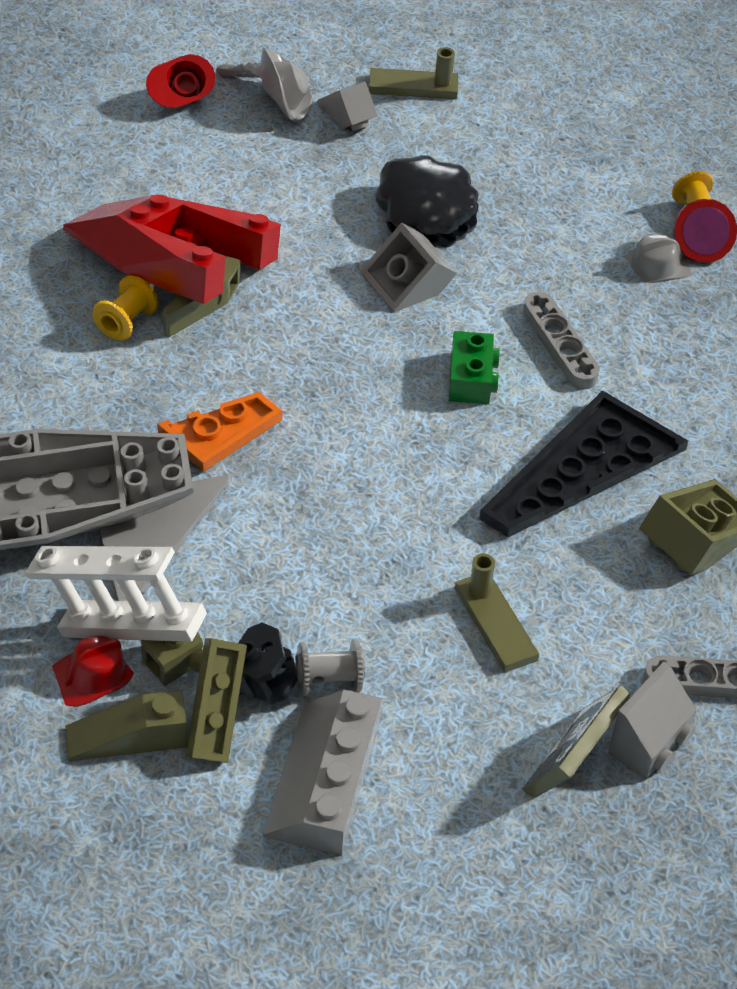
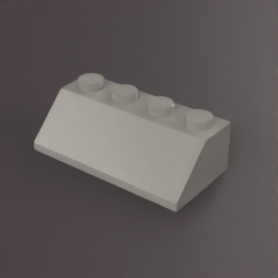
(325, 771)

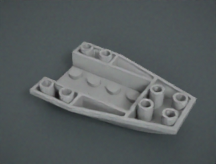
(85, 481)

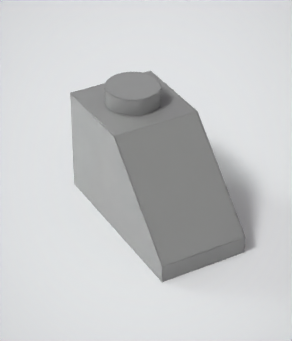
(350, 106)

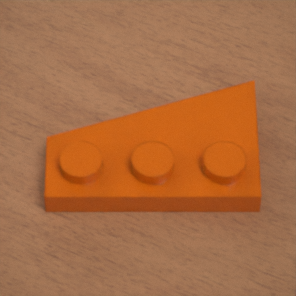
(223, 431)

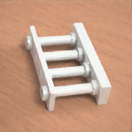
(117, 619)

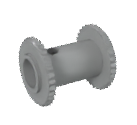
(330, 667)

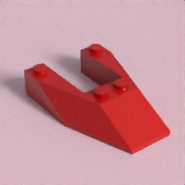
(176, 241)

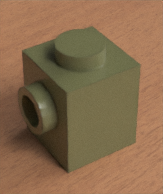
(169, 658)

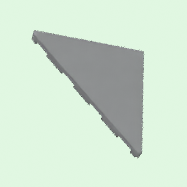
(165, 526)

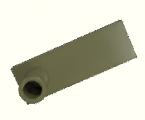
(436, 84)
(495, 616)
(216, 699)

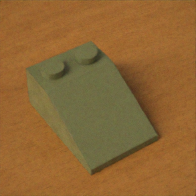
(694, 525)

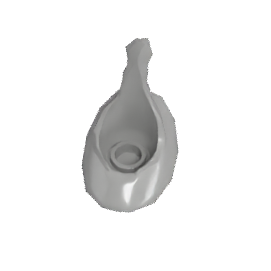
(281, 80)

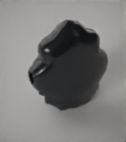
(428, 198)

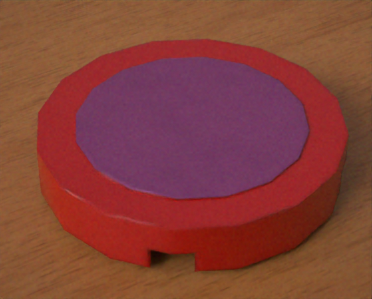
(705, 230)

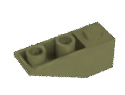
(185, 311)

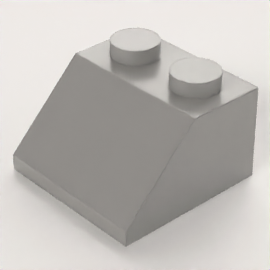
(407, 269)
(653, 723)

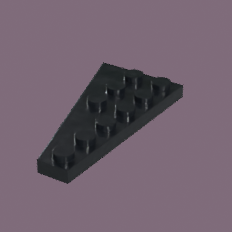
(586, 457)

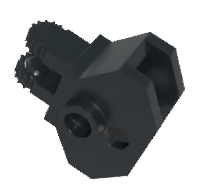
(263, 661)

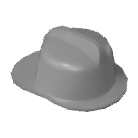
(658, 259)

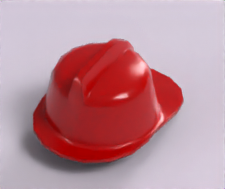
(180, 81)
(92, 671)

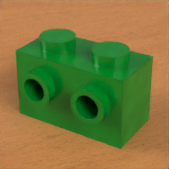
(472, 367)

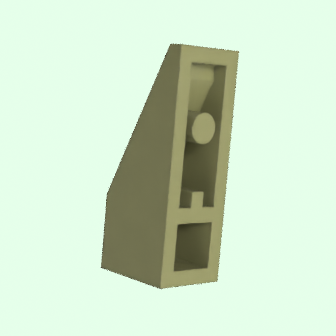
(130, 727)

